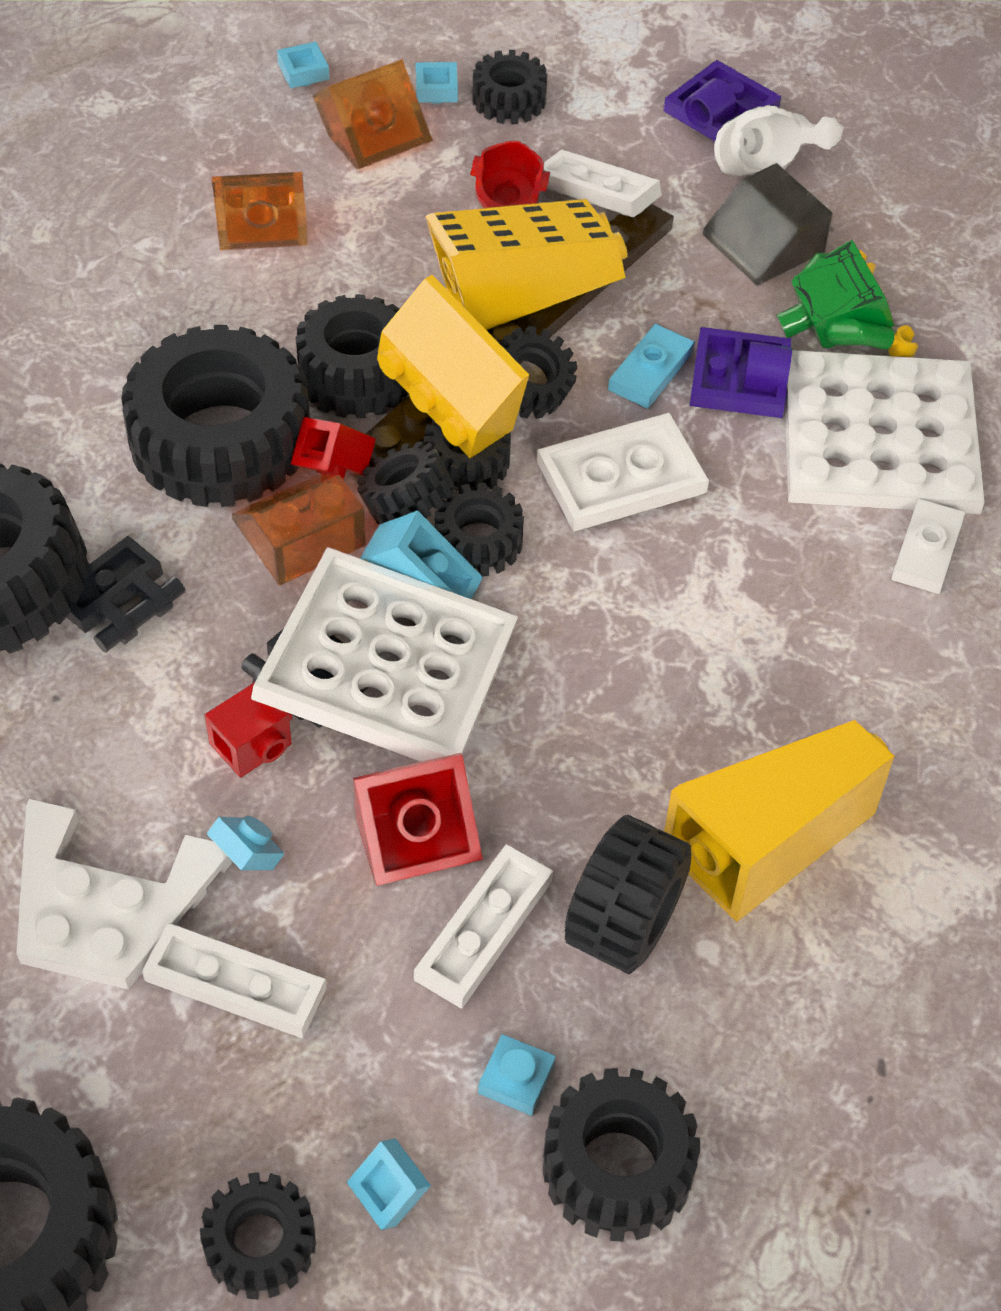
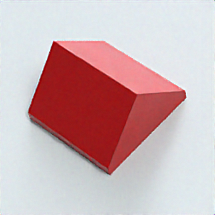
(416, 819)

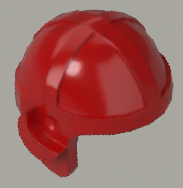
(509, 175)

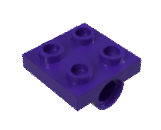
(716, 98)
(741, 372)

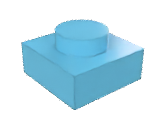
(303, 65)
(436, 82)
(246, 842)
(516, 1074)
(388, 1184)

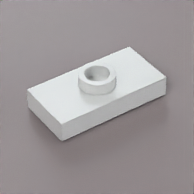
(928, 546)

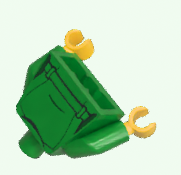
(844, 305)

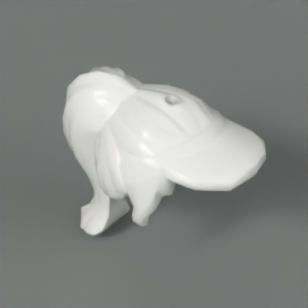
(769, 137)

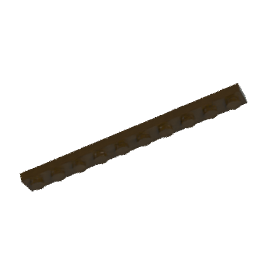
(408, 424)

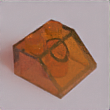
(373, 115)
(260, 210)
(300, 523)

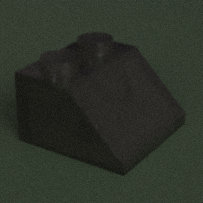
(769, 225)

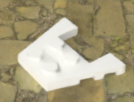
(97, 919)

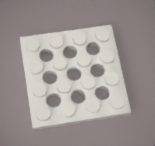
(903, 413)
(385, 720)

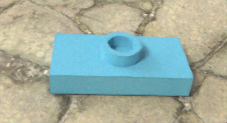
(651, 366)

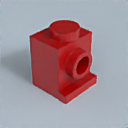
(332, 448)

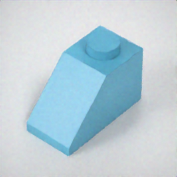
(421, 552)

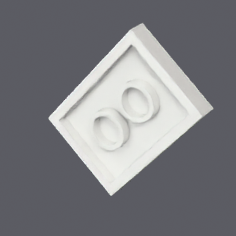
(622, 471)

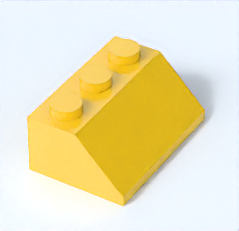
(452, 368)

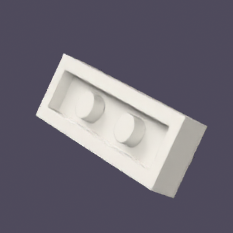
(601, 183)
(483, 926)
(235, 980)

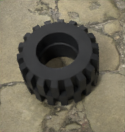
(340, 353)
(627, 893)
(627, 1108)

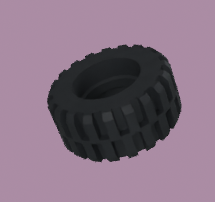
(205, 372)
(45, 559)
(80, 1218)

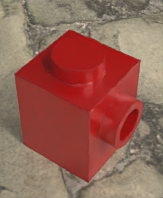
(247, 731)

